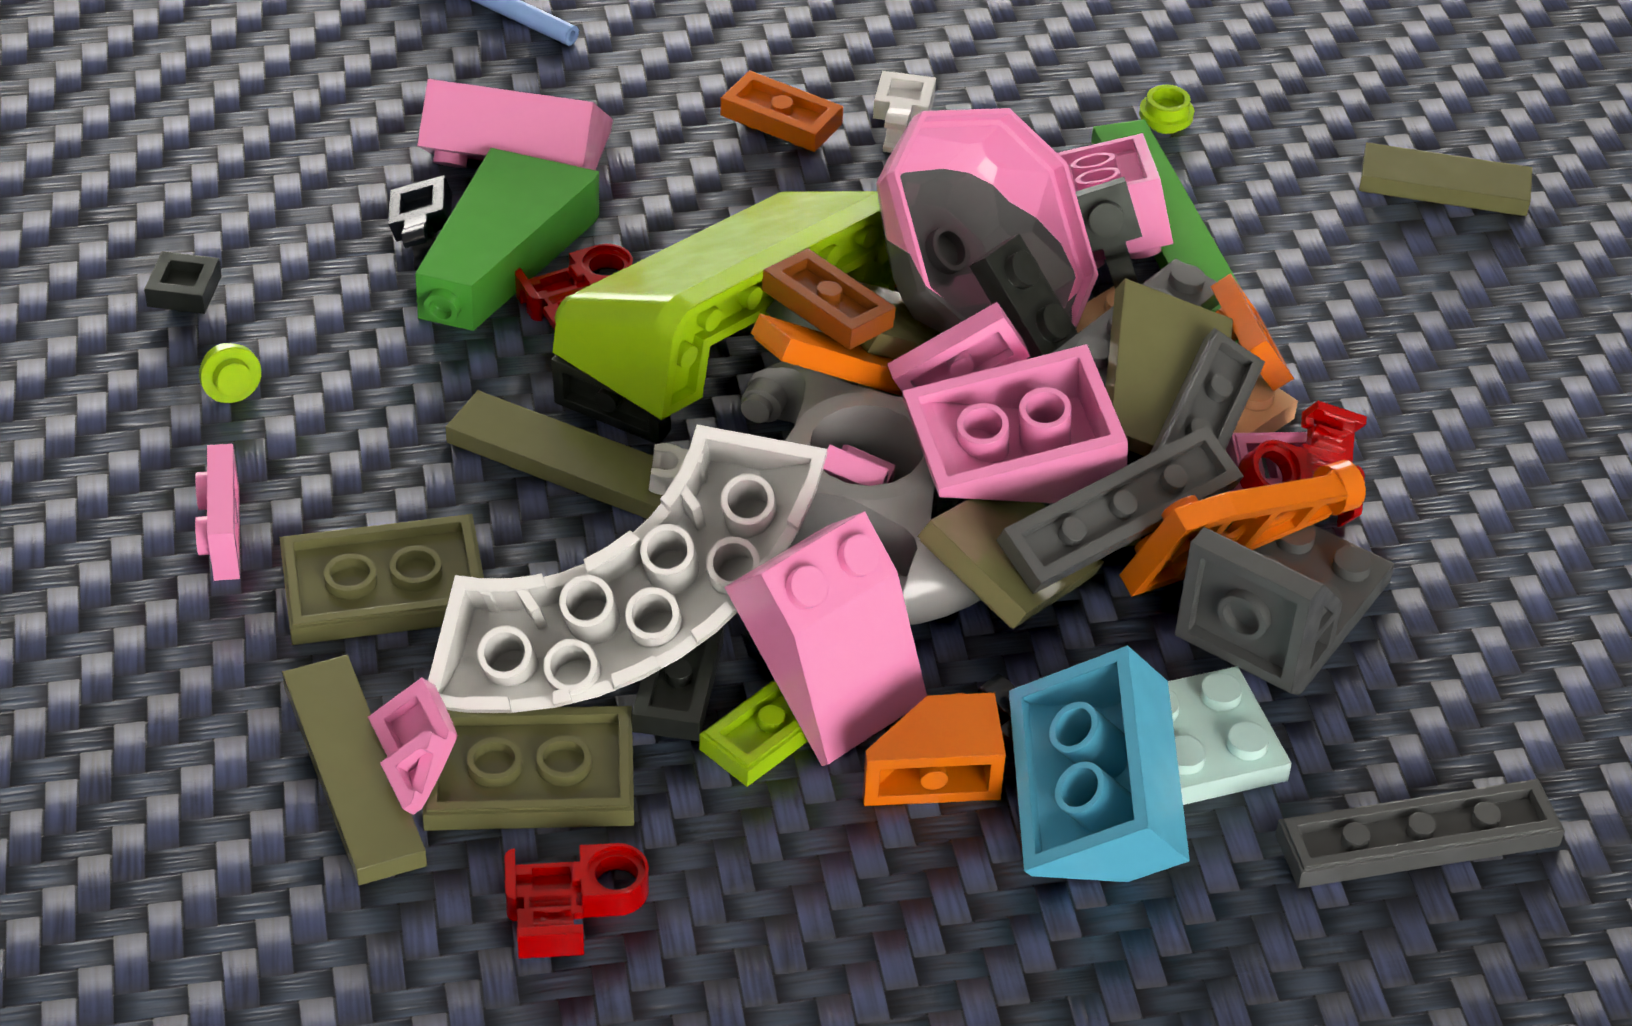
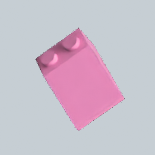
(1129, 159)
(1019, 429)
(834, 634)

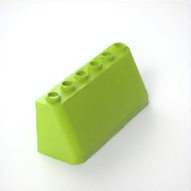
(655, 320)

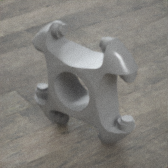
(842, 414)

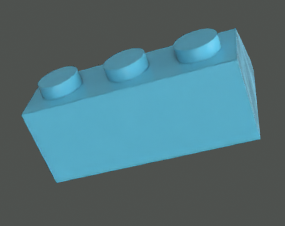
(1098, 772)

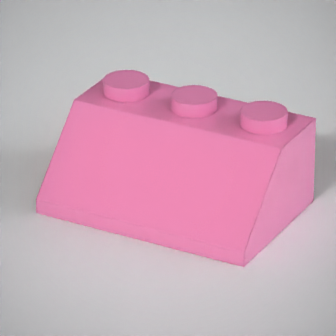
(470, 119)

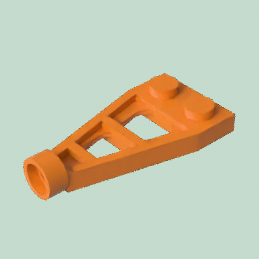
(1258, 517)

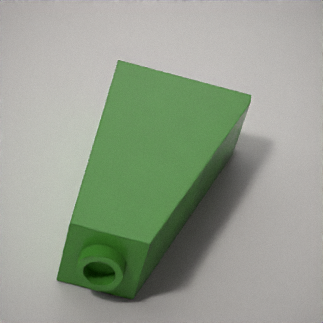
(509, 218)

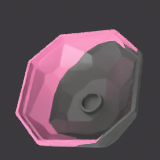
(960, 191)

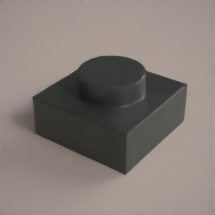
(183, 282)

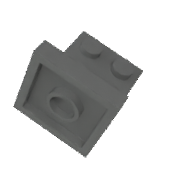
(1277, 605)

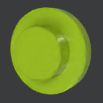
(1167, 109)
(229, 373)

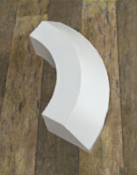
(637, 600)

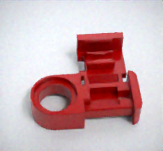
(547, 291)
(1326, 443)
(551, 895)

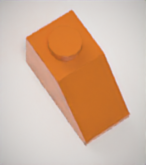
(938, 754)

